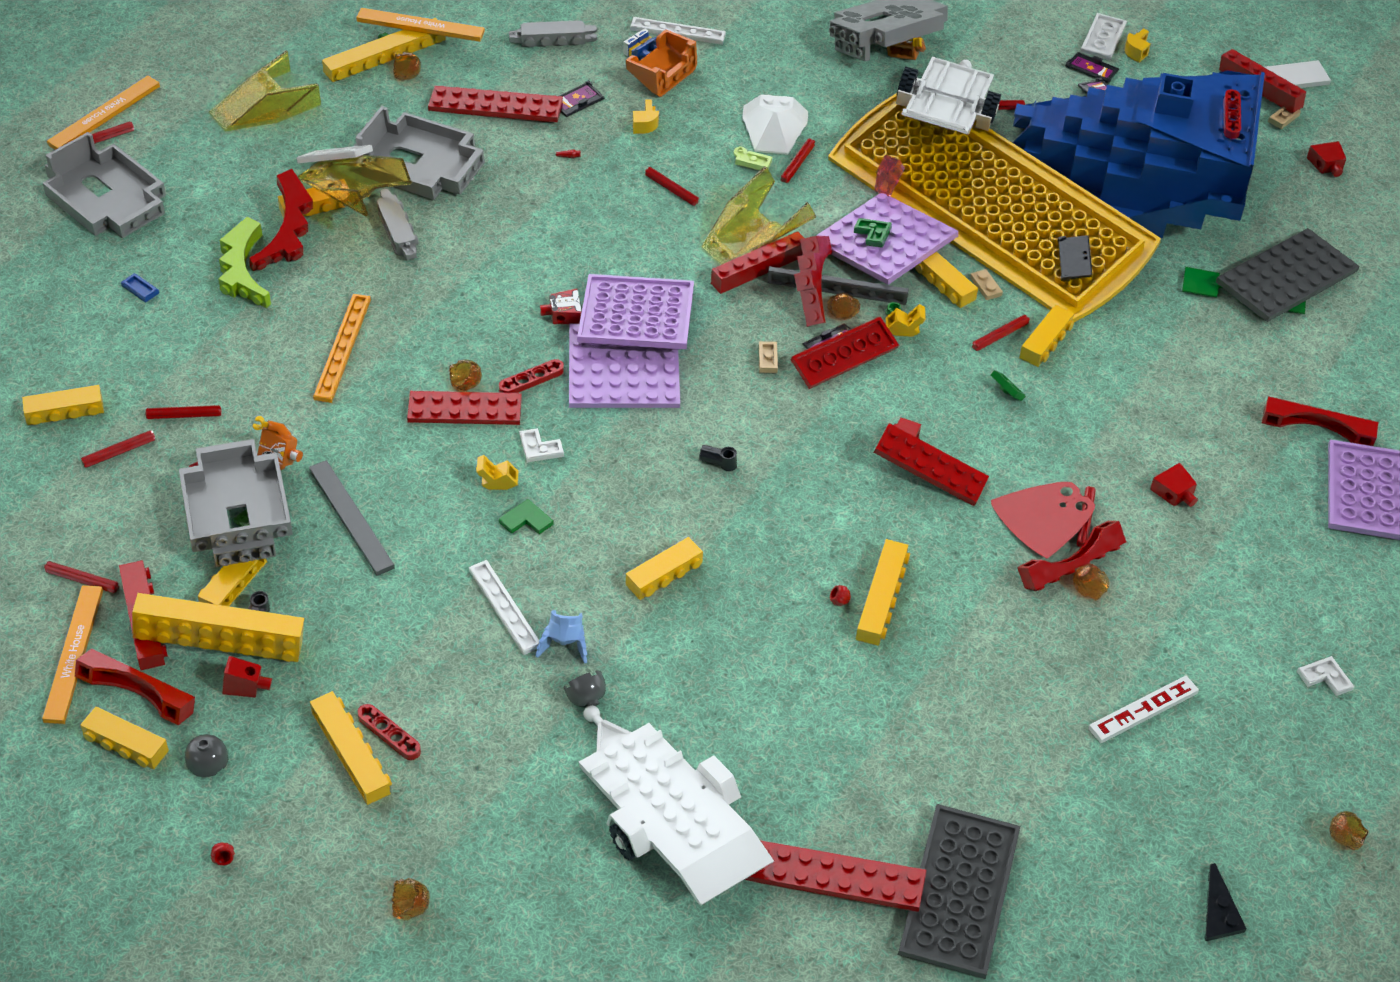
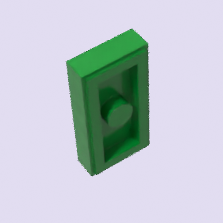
(1007, 386)

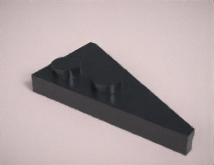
(1222, 913)

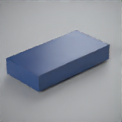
(140, 287)

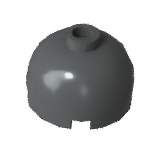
(586, 689)
(206, 755)

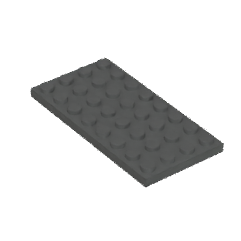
(1287, 274)
(962, 892)

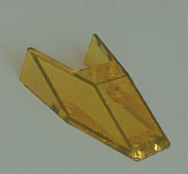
(263, 101)
(355, 178)
(743, 227)

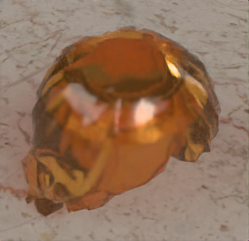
(406, 66)
(843, 306)
(465, 375)
(1091, 581)
(1348, 830)
(409, 899)

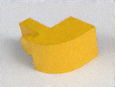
(1137, 45)
(646, 120)
(906, 324)
(496, 477)

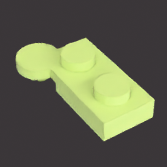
(751, 159)

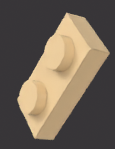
(1283, 117)
(986, 284)
(768, 357)

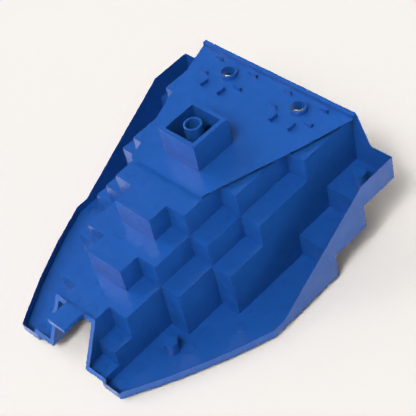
(1152, 145)

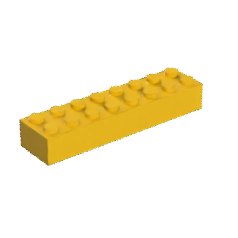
(217, 627)

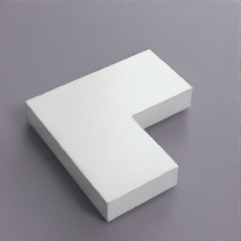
(537, 450)
(1327, 671)

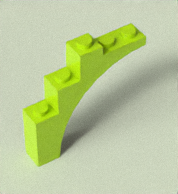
(235, 277)

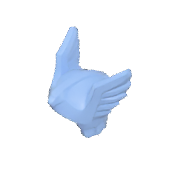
(563, 631)

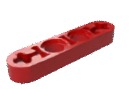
(1233, 114)
(529, 375)
(391, 730)

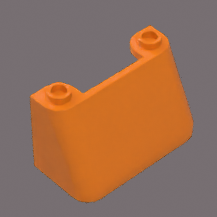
(665, 65)

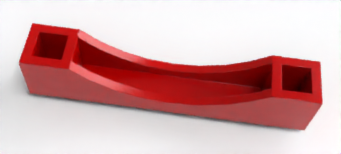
(1354, 429)
(1102, 539)
(103, 670)

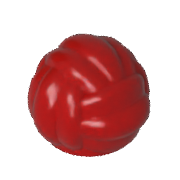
(840, 595)
(222, 853)

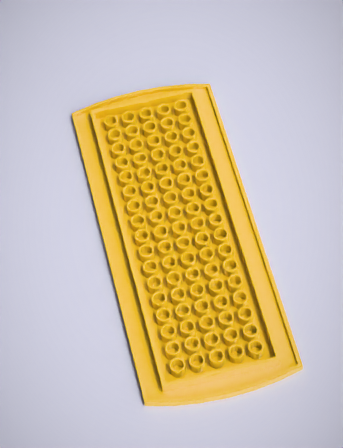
(1001, 204)

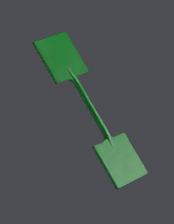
(1204, 283)

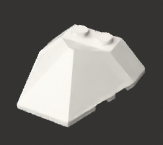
(774, 123)

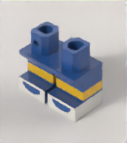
(639, 45)

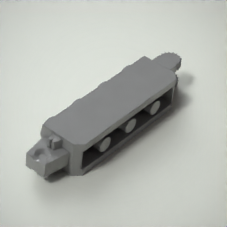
(553, 33)
(396, 225)

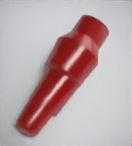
(569, 154)

